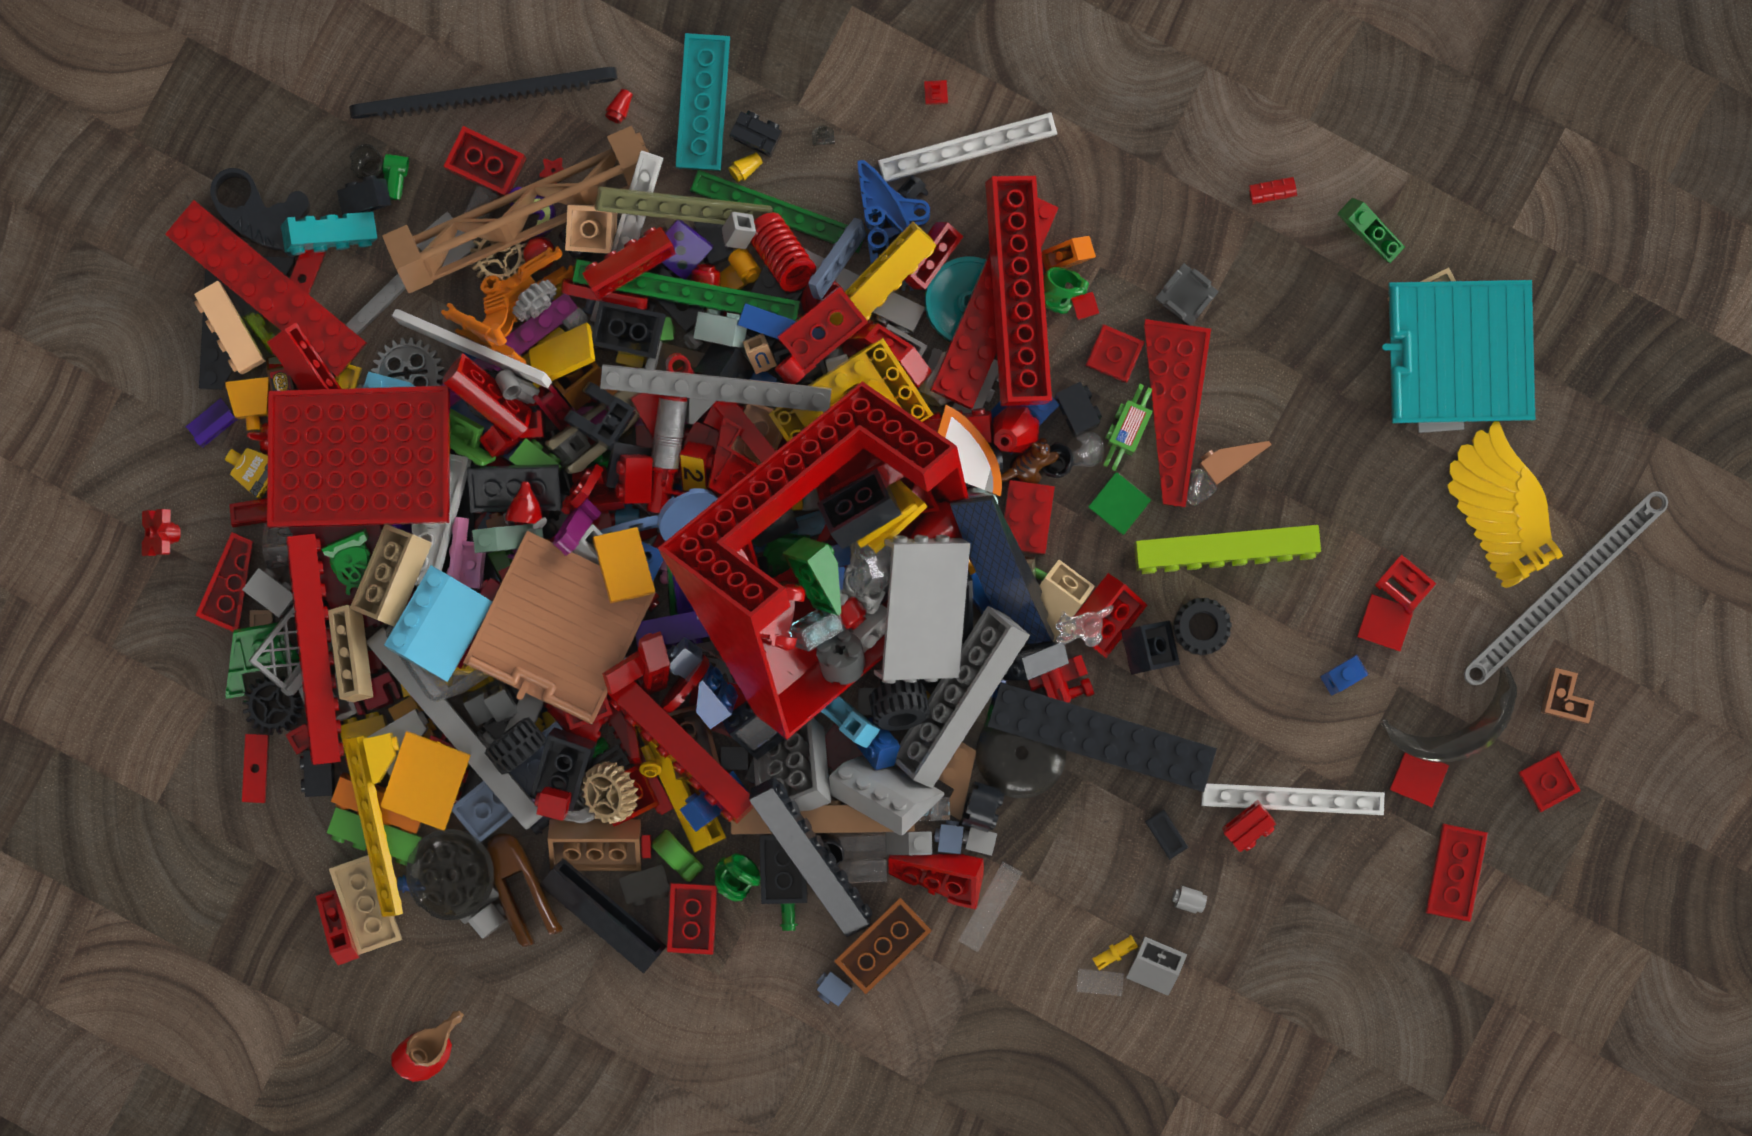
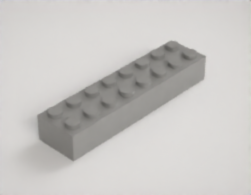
(960, 700)

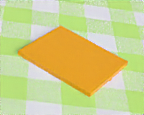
(425, 780)

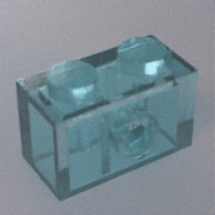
(816, 629)

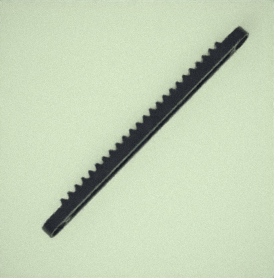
(483, 92)

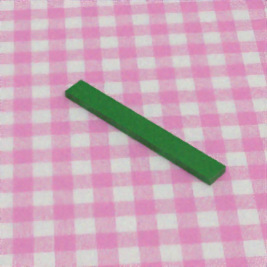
(794, 216)

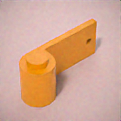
(741, 271)

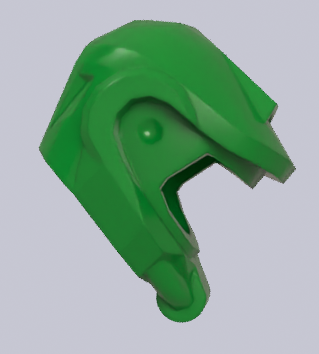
(1056, 295)
(735, 876)

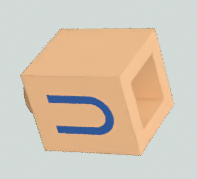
(759, 353)

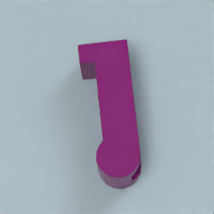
(575, 527)

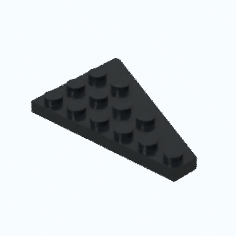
(213, 362)

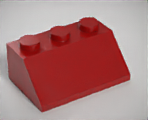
(1125, 611)

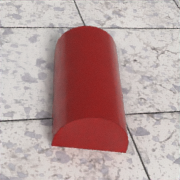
(484, 395)

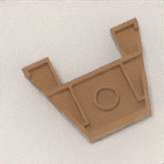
(957, 776)

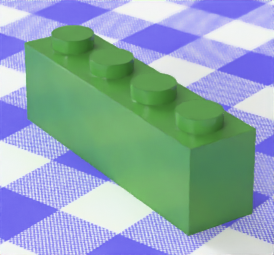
(347, 826)

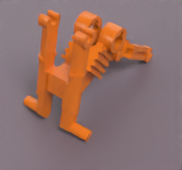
(501, 300)

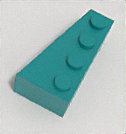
(328, 232)

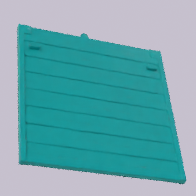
(1461, 351)

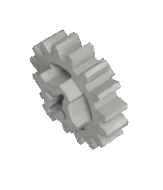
(534, 300)

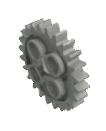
(405, 353)

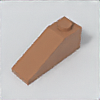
(1229, 460)

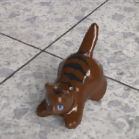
(1027, 465)

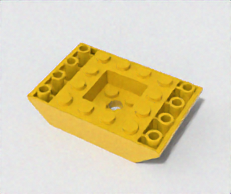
(876, 368)

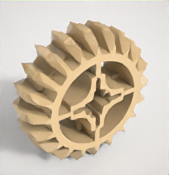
(492, 261)
(609, 792)

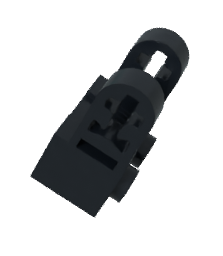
(612, 425)

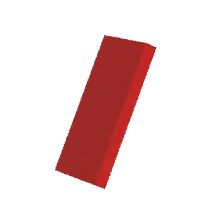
(1456, 872)

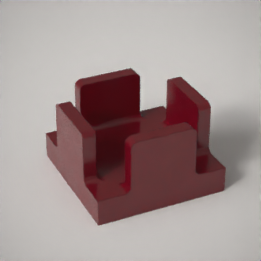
(381, 693)

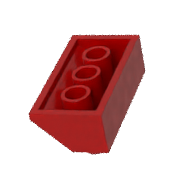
(629, 262)

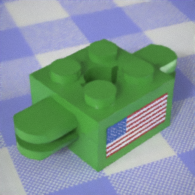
(1129, 428)

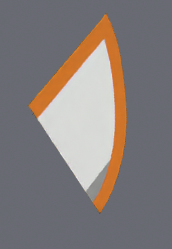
(975, 454)

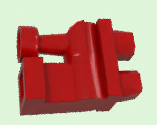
(1055, 681)

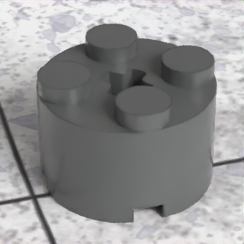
(841, 658)

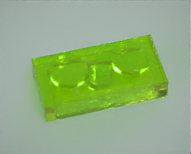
(256, 324)

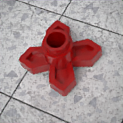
(159, 532)

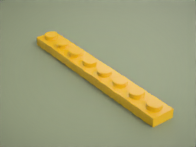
(373, 827)

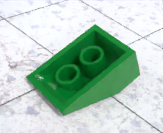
(816, 572)

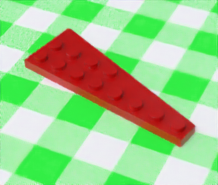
(1176, 376)

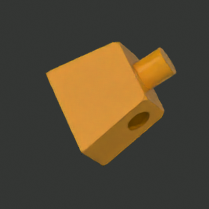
(249, 400)

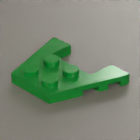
(244, 645)

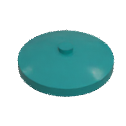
(950, 293)

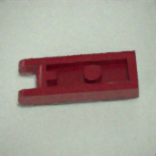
(554, 407)

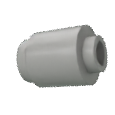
(1189, 899)

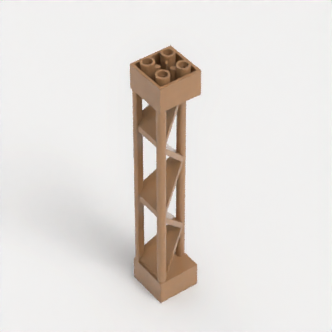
(422, 268)

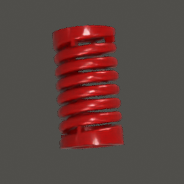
(782, 252)

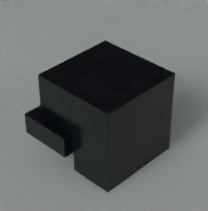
(725, 362)

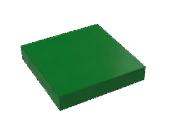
(1119, 503)

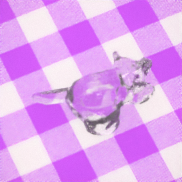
(1086, 626)

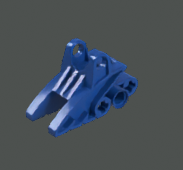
(889, 206)

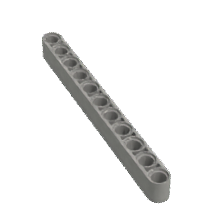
(460, 735)

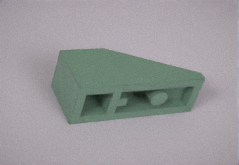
(502, 537)

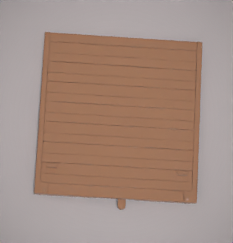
(555, 629)

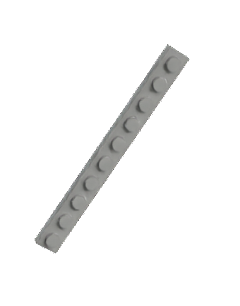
(715, 388)

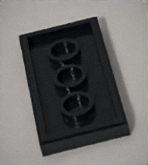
(496, 486)

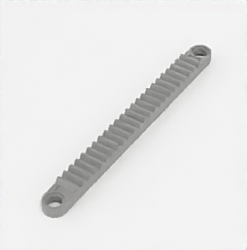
(1565, 588)

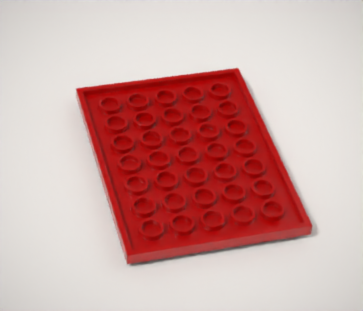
(358, 456)

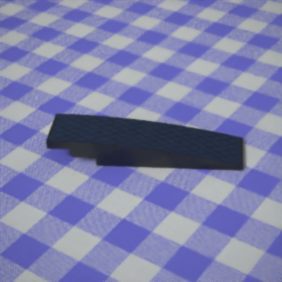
(1002, 566)

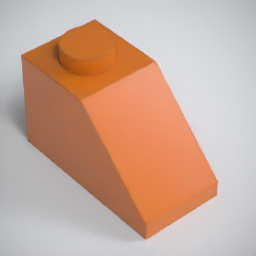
(1068, 253)

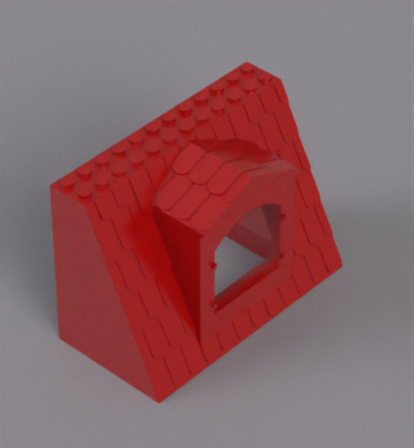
(720, 569)

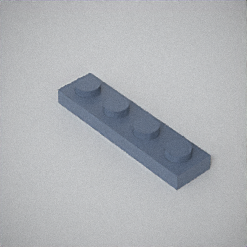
(837, 258)

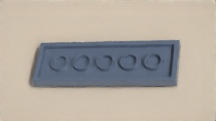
(483, 811)

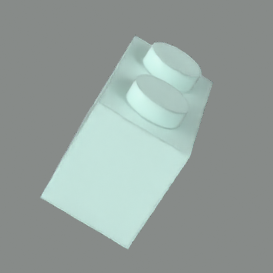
(719, 328)

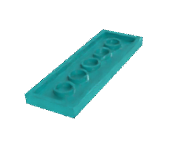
(703, 102)

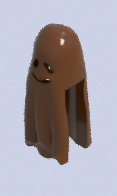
(508, 860)

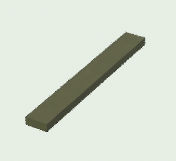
(673, 206)

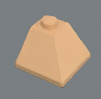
(590, 229)

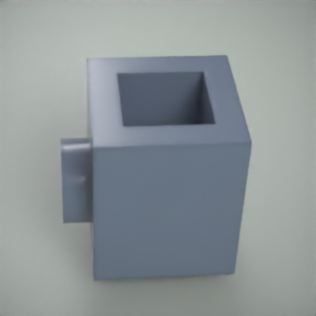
(684, 657)
(949, 837)
(832, 988)

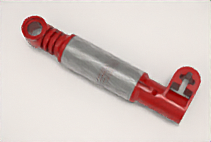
(667, 441)

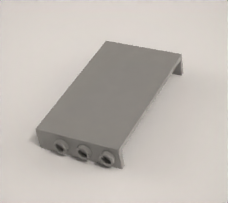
(925, 608)

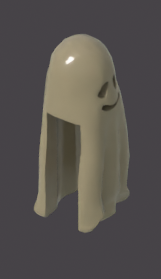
(596, 449)

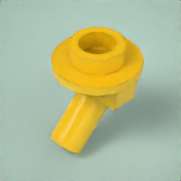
(652, 766)

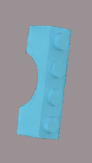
(851, 722)

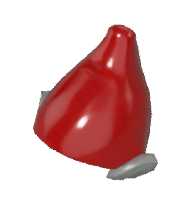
(525, 508)

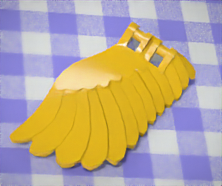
(1502, 505)

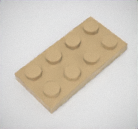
(361, 906)

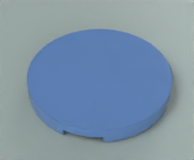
(682, 509)

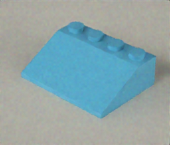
(438, 624)

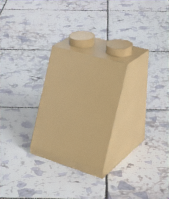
(1063, 591)

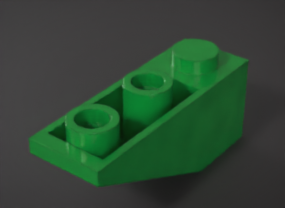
(1370, 229)

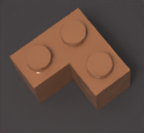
(1559, 699)

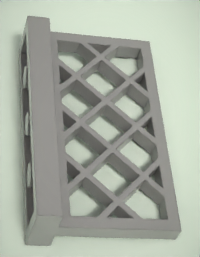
(294, 679)

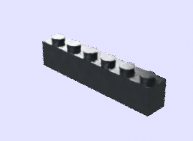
(603, 915)

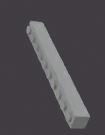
(376, 305)

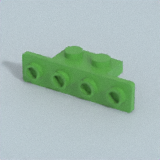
(465, 439)

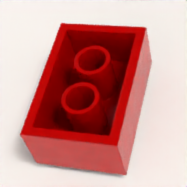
(484, 162)
(1029, 514)
(692, 918)

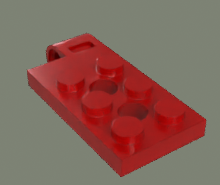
(807, 350)

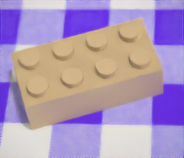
(390, 575)

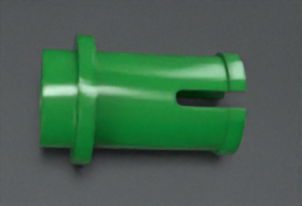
(788, 917)

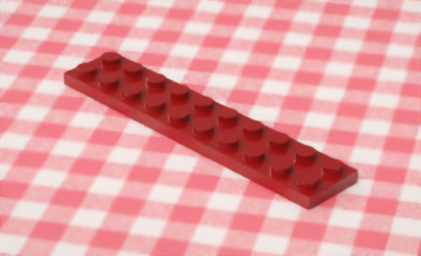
(264, 286)
(975, 336)

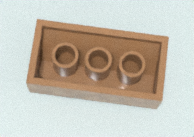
(596, 845)

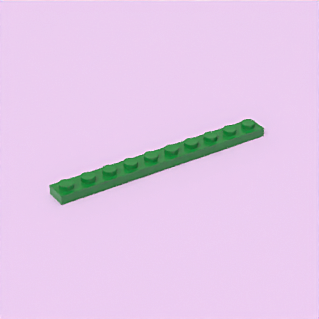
(698, 293)

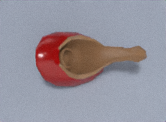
(433, 1048)

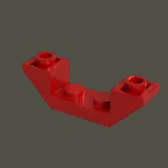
(905, 353)
(657, 663)

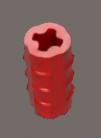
(1272, 190)

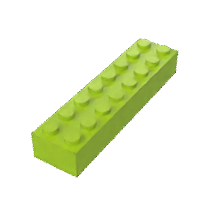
(1227, 547)

